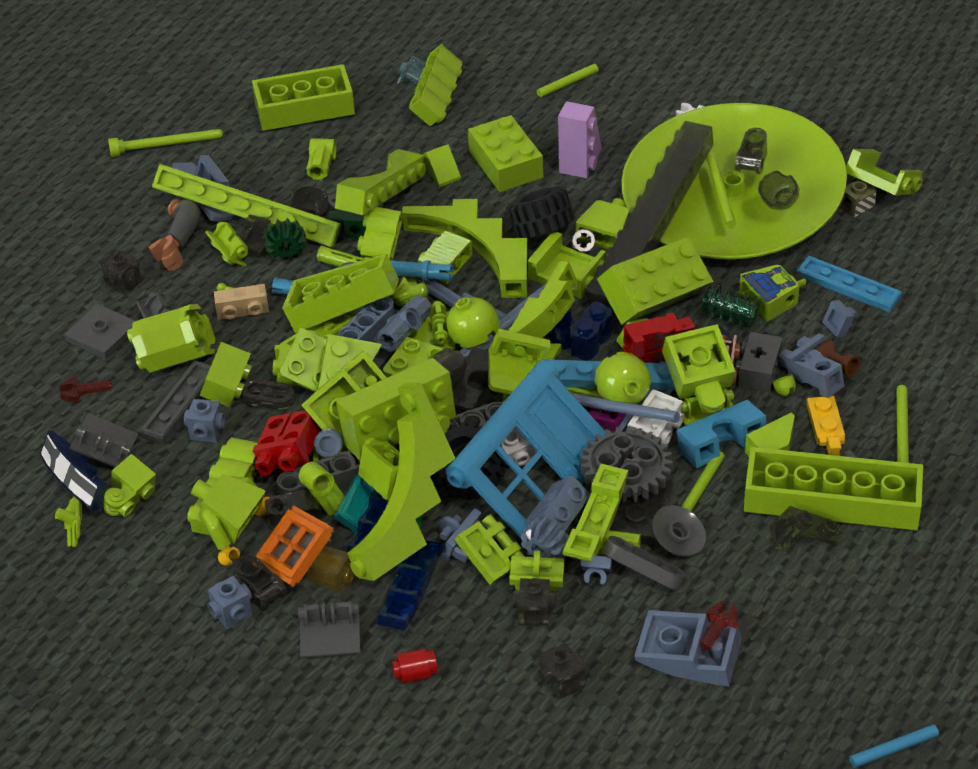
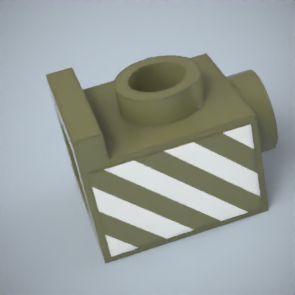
(862, 197)

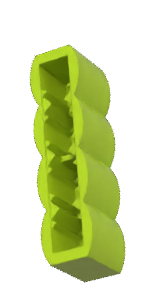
(436, 85)
(236, 461)

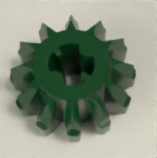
(284, 239)

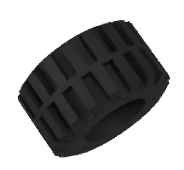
(540, 212)
(493, 468)

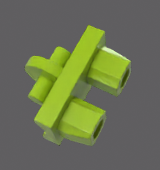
(537, 568)

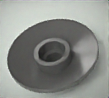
(679, 530)

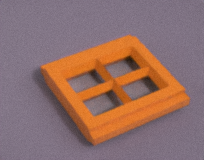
(294, 545)

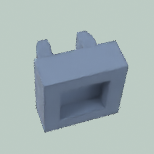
(839, 318)
(599, 565)

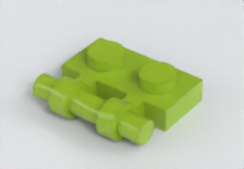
(485, 552)

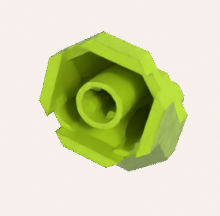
(171, 338)

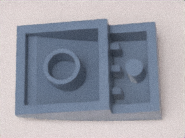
(673, 646)

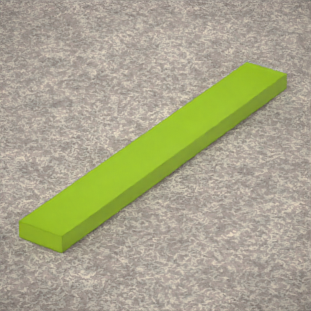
(242, 203)

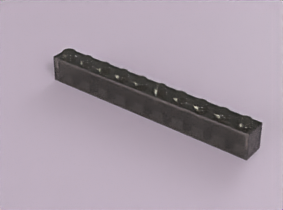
(658, 202)

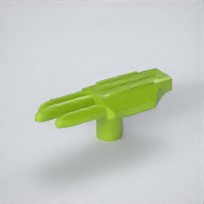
(72, 520)

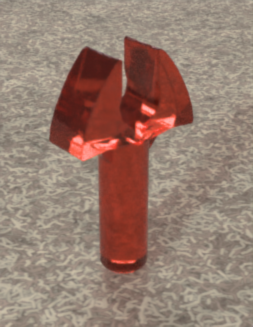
(78, 389)
(719, 623)

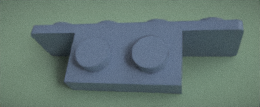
(208, 170)

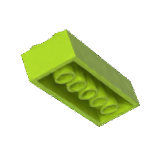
(835, 487)

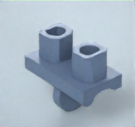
(451, 528)

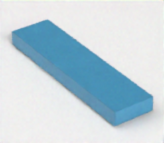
(850, 284)

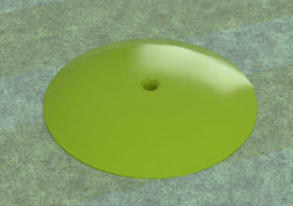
(793, 148)

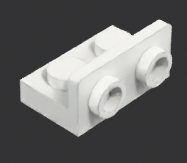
(659, 427)

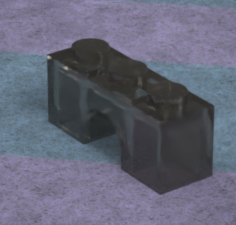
(476, 376)

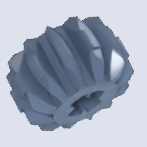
(544, 537)

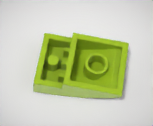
(351, 378)

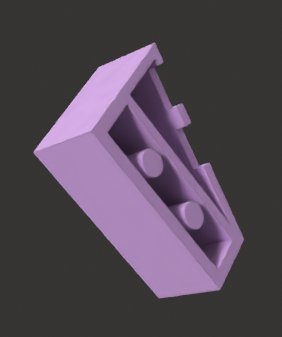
(578, 139)

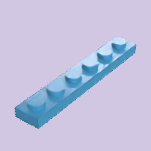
(582, 374)

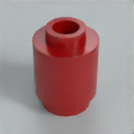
(414, 665)

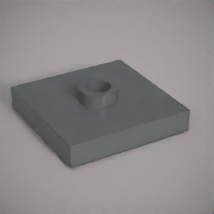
(100, 331)

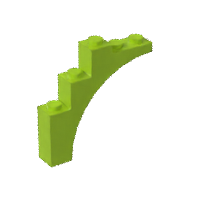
(505, 255)

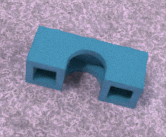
(701, 439)

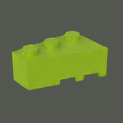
(340, 351)

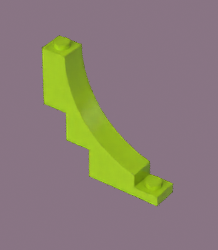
(421, 454)

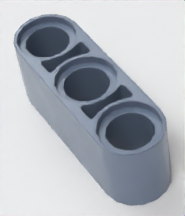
(369, 320)

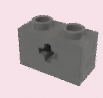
(759, 361)

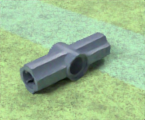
(404, 323)

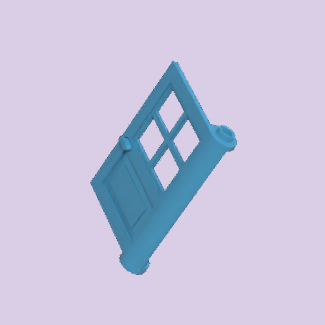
(549, 422)

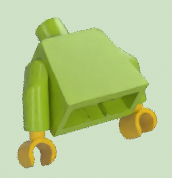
(228, 510)

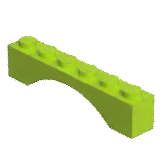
(365, 193)

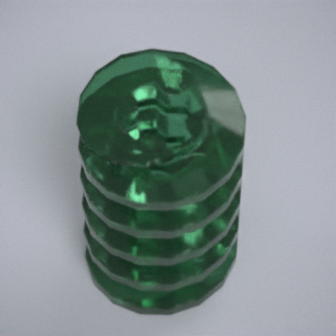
(730, 307)

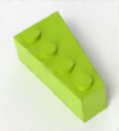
(339, 291)

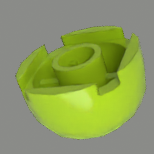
(471, 321)
(623, 378)

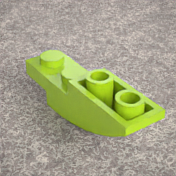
(543, 313)

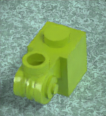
(130, 484)

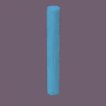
(894, 746)

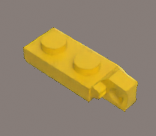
(826, 423)

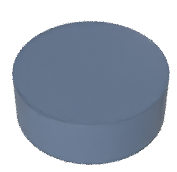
(328, 442)

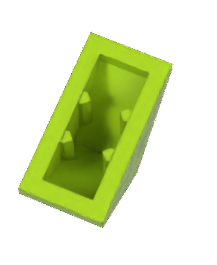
(441, 165)

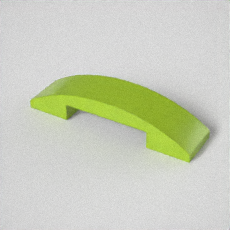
(598, 514)

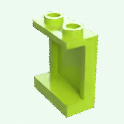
(863, 166)
(552, 251)

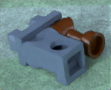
(819, 364)

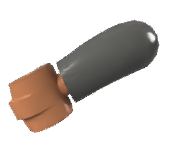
(186, 219)

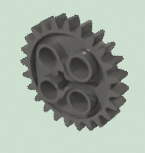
(644, 458)

